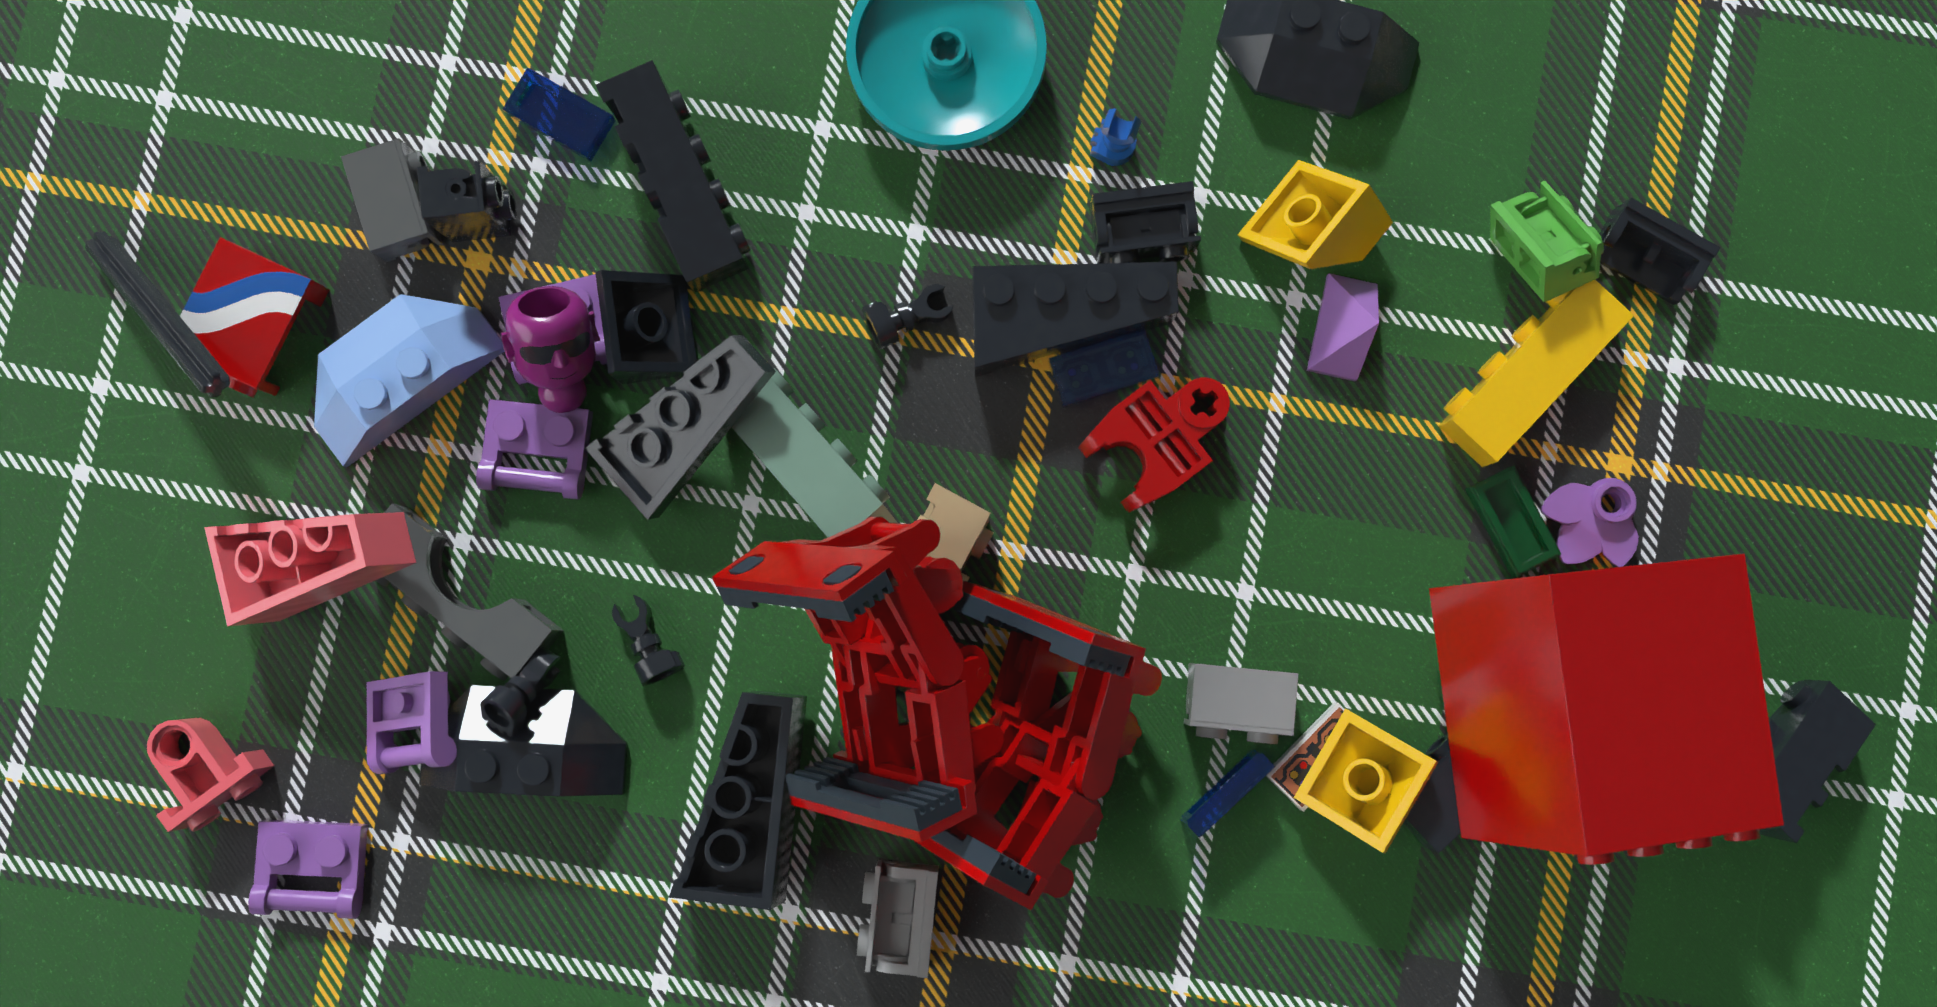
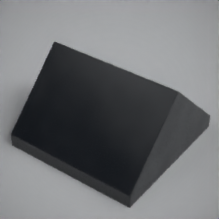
(645, 325)

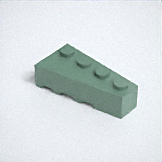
(805, 463)

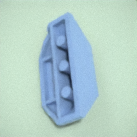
(396, 370)

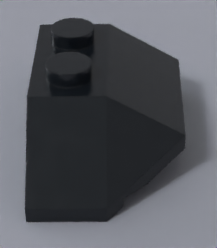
(1318, 53)
(556, 752)

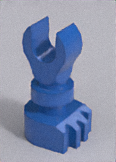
(1115, 139)

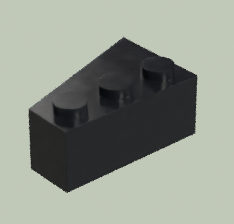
(1810, 737)

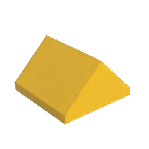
(1365, 780)

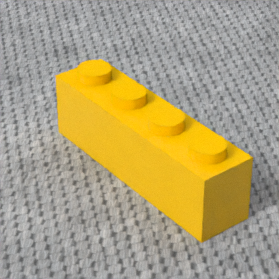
(1533, 372)

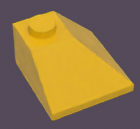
(1318, 218)

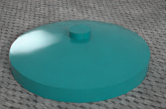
(946, 68)

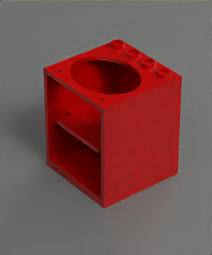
(1608, 709)

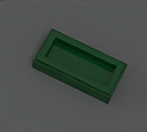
(1513, 521)

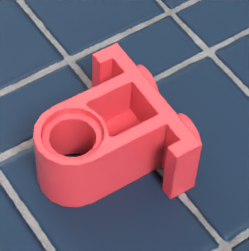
(205, 775)

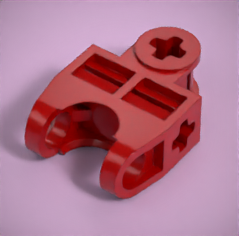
(1161, 434)

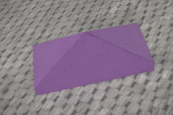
(1344, 327)

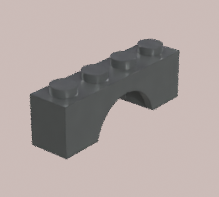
(502, 634)

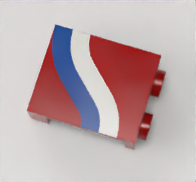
(246, 312)

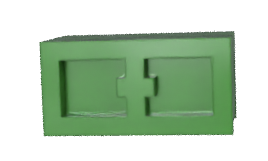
(1546, 242)

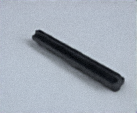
(158, 314)

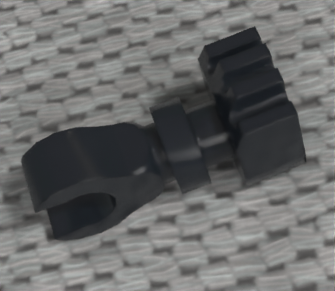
(885, 325)
(655, 663)
(507, 704)

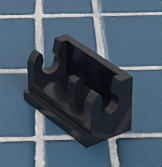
(1654, 251)

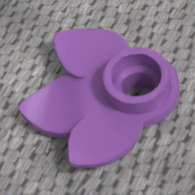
(1588, 527)

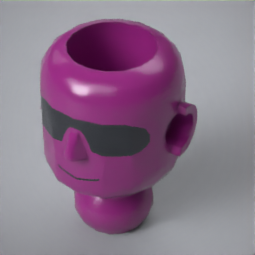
(552, 344)

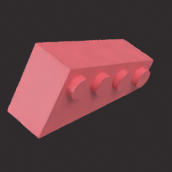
(296, 564)

